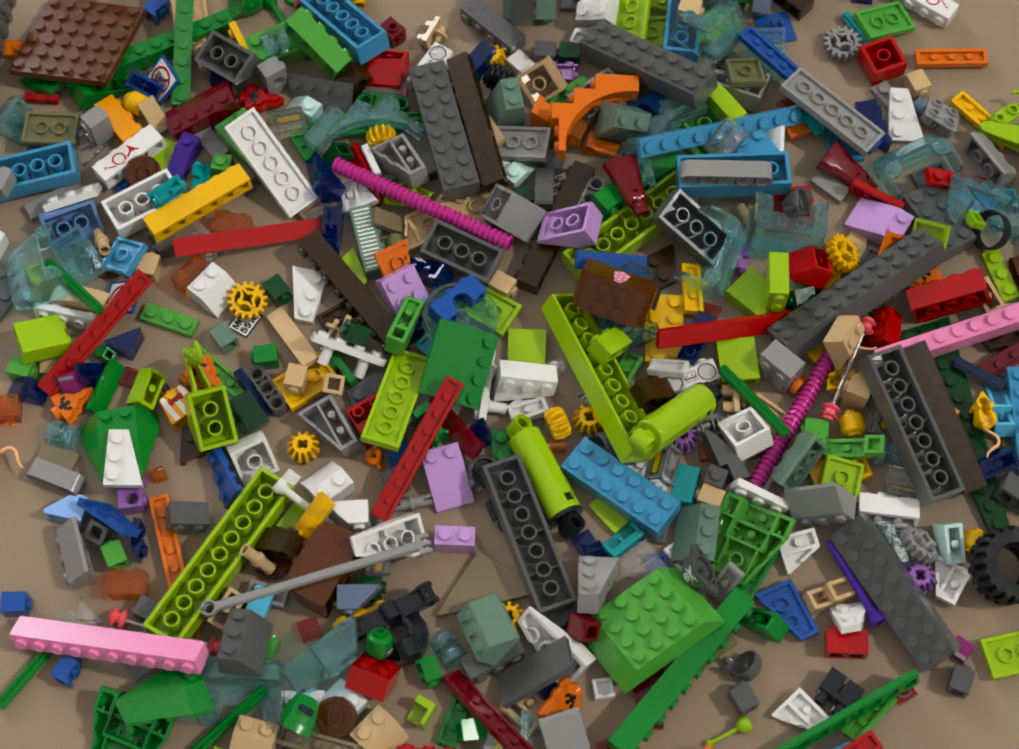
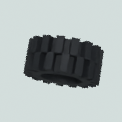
(495, 73)

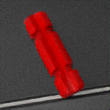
(41, 98)

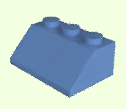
(67, 217)

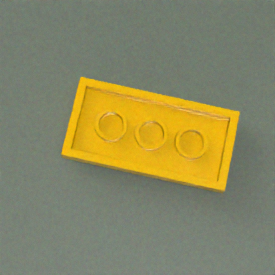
(667, 314)

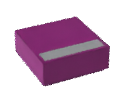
(69, 382)
(966, 650)

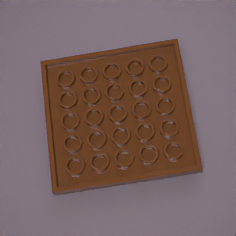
(78, 42)

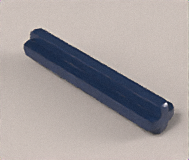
(979, 373)
(246, 384)

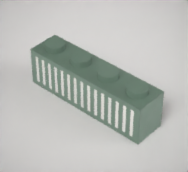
(367, 239)

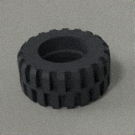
(985, 565)

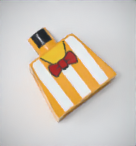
(174, 405)

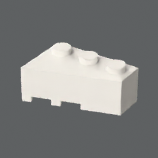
(523, 380)

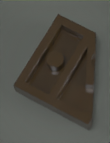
(663, 266)

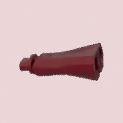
(842, 166)
(626, 177)

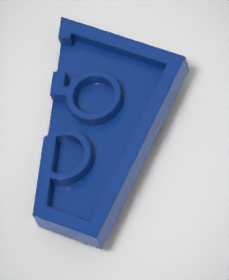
(110, 516)
(789, 605)

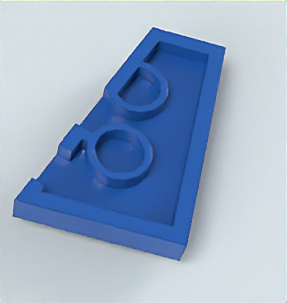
(223, 477)

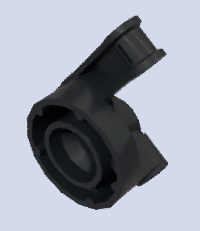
(402, 612)

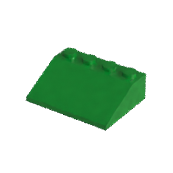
(463, 355)

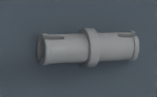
(414, 502)

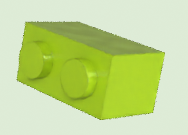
(608, 345)
(146, 388)

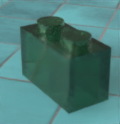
(248, 413)

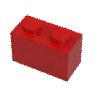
(847, 645)

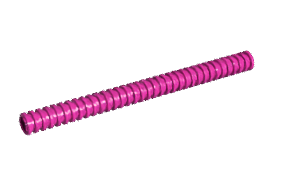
(422, 203)
(792, 419)

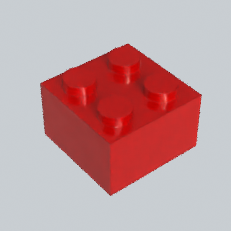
(881, 60)
(373, 677)

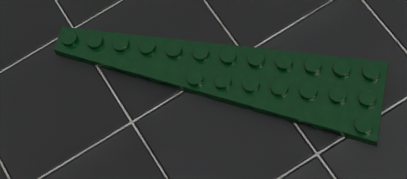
(957, 386)

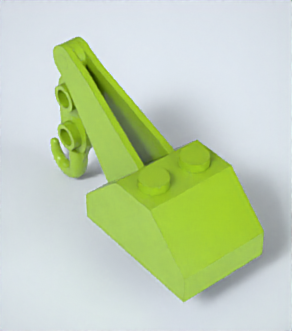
(999, 127)
(208, 408)

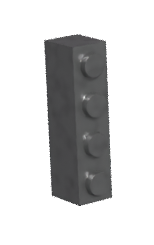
(492, 26)

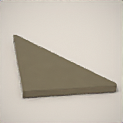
(483, 579)

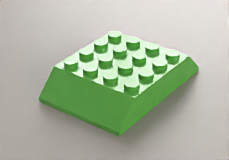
(651, 626)

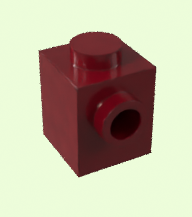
(395, 32)
(583, 627)

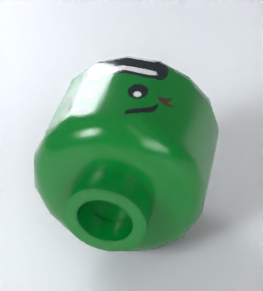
(379, 643)

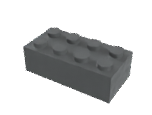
(929, 205)
(690, 229)
(461, 252)

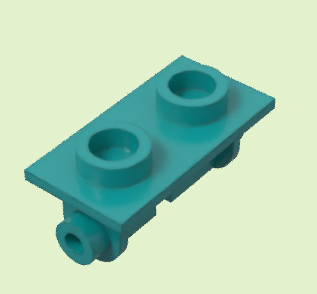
(814, 125)
(201, 172)
(167, 191)

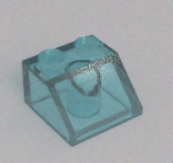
(12, 118)

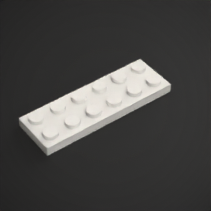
(270, 162)

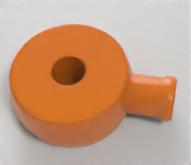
(797, 385)
(374, 452)

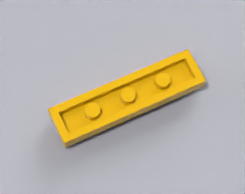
(972, 111)

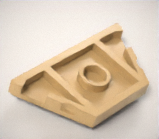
(417, 229)

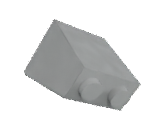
(512, 213)
(563, 730)

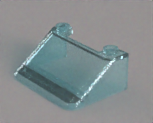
(26, 272)

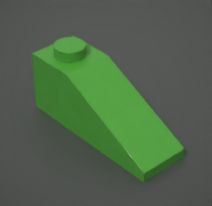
(403, 326)

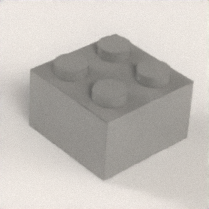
(780, 366)

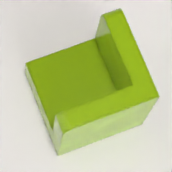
(422, 712)

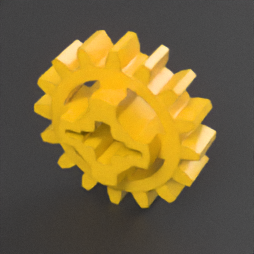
(843, 253)
(244, 308)

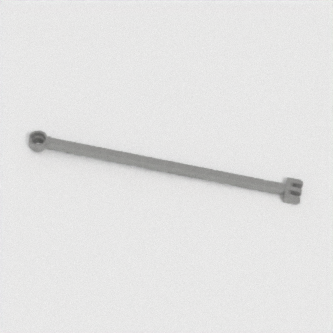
(319, 575)

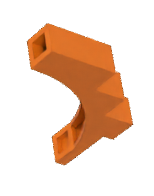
(583, 100)

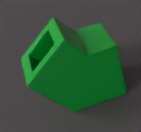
(104, 353)

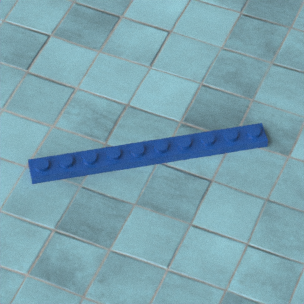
(773, 57)

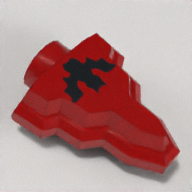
(260, 99)

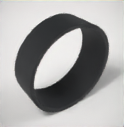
(1006, 233)

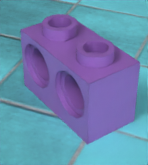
(125, 495)

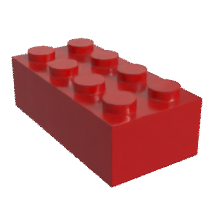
(948, 295)

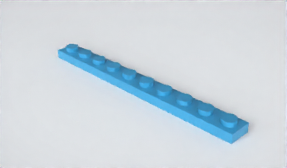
(701, 134)

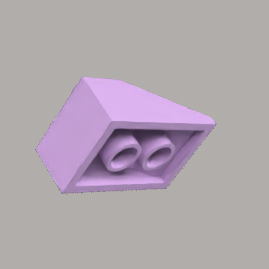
(875, 218)
(571, 226)
(447, 478)

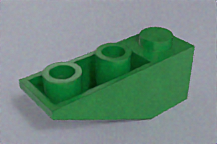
(87, 95)

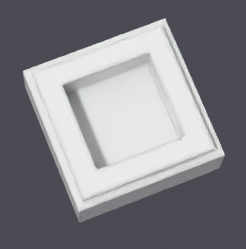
(603, 688)

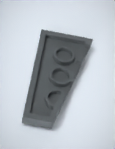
(368, 386)

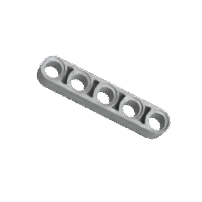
(726, 172)

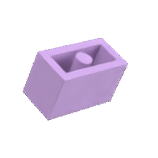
(455, 539)

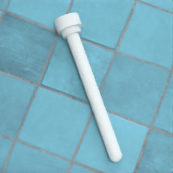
(283, 488)

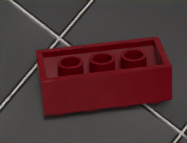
(202, 110)

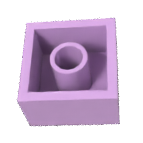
(398, 285)

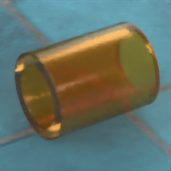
(557, 446)

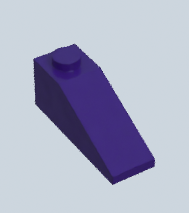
(184, 155)

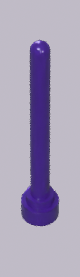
(875, 617)

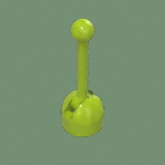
(743, 725)

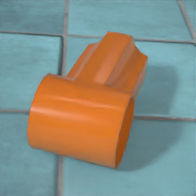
(594, 146)

